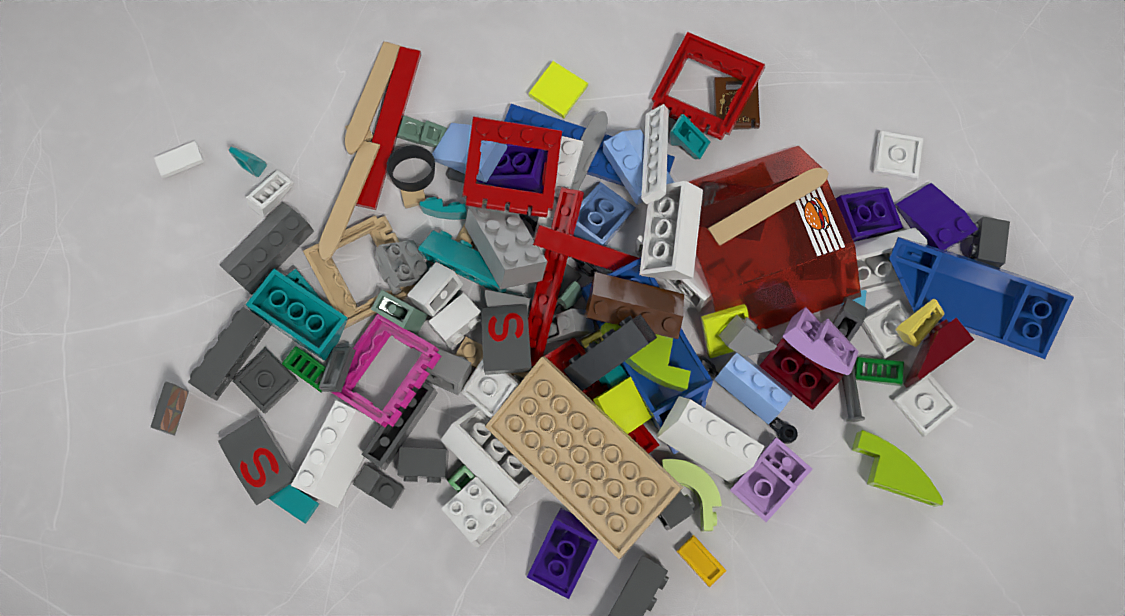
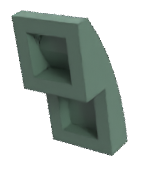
(420, 132)
(570, 296)

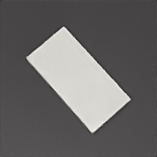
(179, 159)

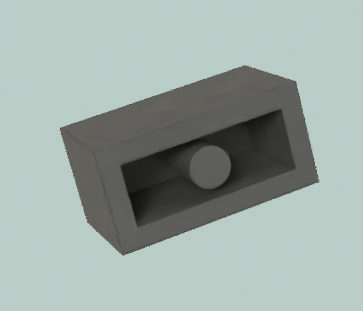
(990, 241)
(423, 463)

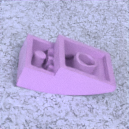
(821, 342)
(771, 479)

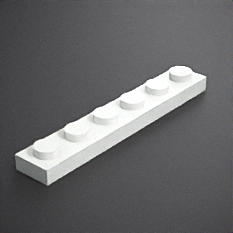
(655, 155)
(567, 166)

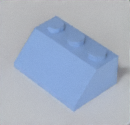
(626, 157)
(754, 387)

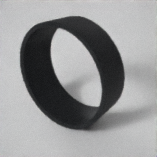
(406, 153)

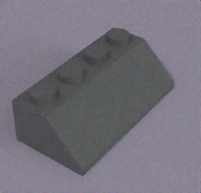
(267, 247)

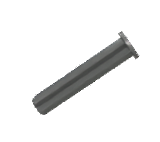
(852, 398)

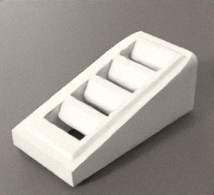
(268, 204)

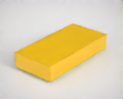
(701, 561)

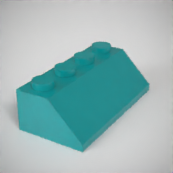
(459, 258)
(298, 314)

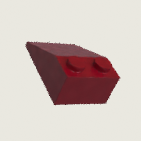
(942, 344)

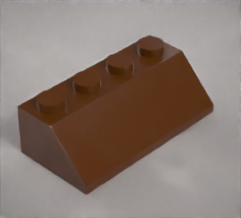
(616, 299)

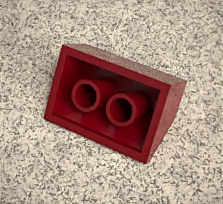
(800, 374)

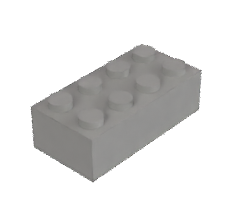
(505, 246)

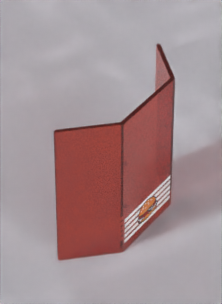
(784, 261)

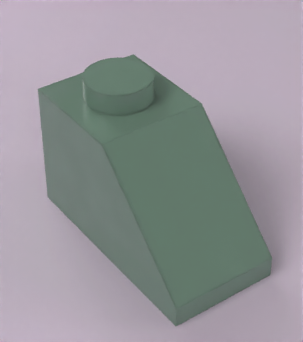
(399, 312)

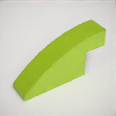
(653, 362)
(895, 470)

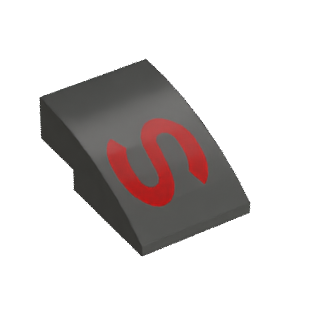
(505, 340)
(257, 460)

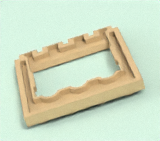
(331, 279)

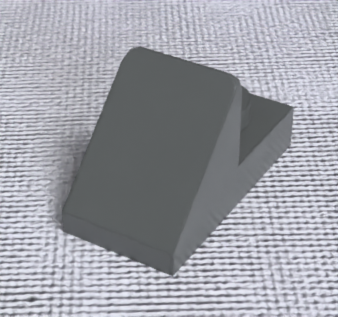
(378, 486)

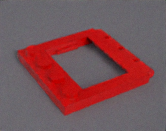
(721, 60)
(514, 134)

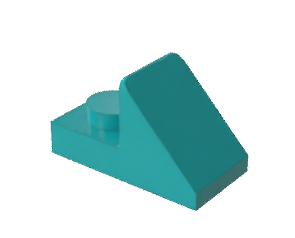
(689, 137)

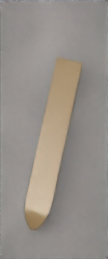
(371, 97)
(347, 199)
(768, 205)

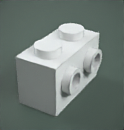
(435, 289)
(456, 320)

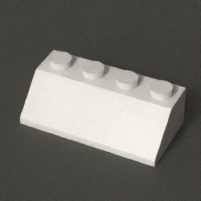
(672, 233)
(874, 262)
(694, 289)
(709, 440)
(336, 454)
(487, 456)

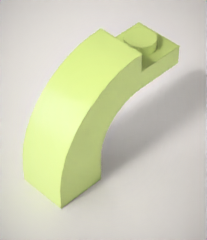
(701, 485)

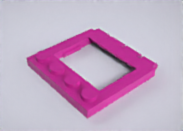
(366, 351)

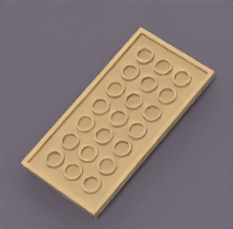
(583, 457)

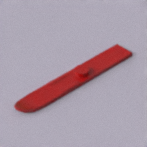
(581, 249)

